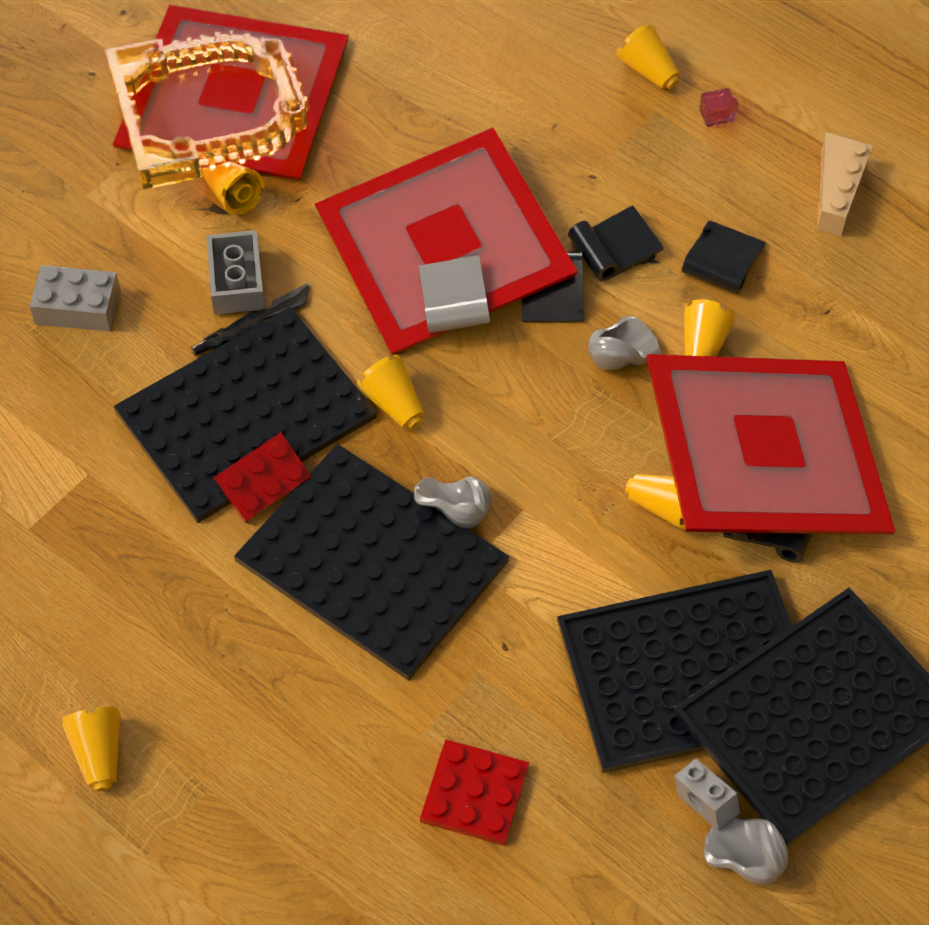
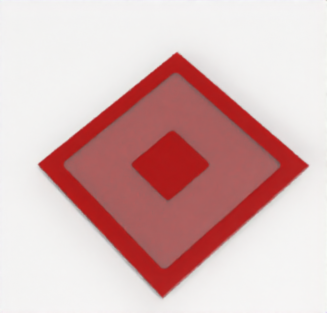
(231, 94)
(442, 210)
(767, 446)

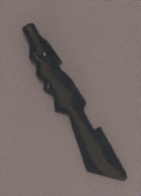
(293, 299)

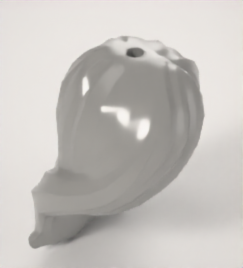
(622, 344)
(462, 502)
(749, 848)

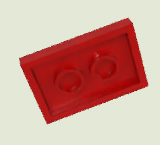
(262, 477)

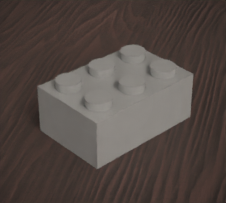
(235, 272)
(75, 298)

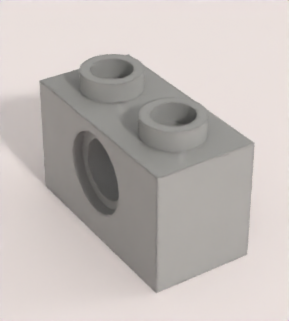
(707, 794)

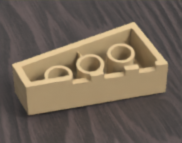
(840, 178)

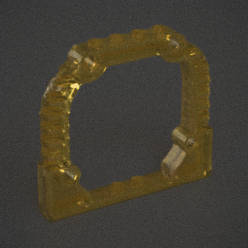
(182, 159)

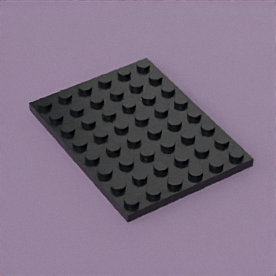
(239, 400)
(372, 561)
(657, 651)
(813, 715)

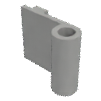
(454, 294)

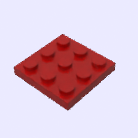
(474, 792)

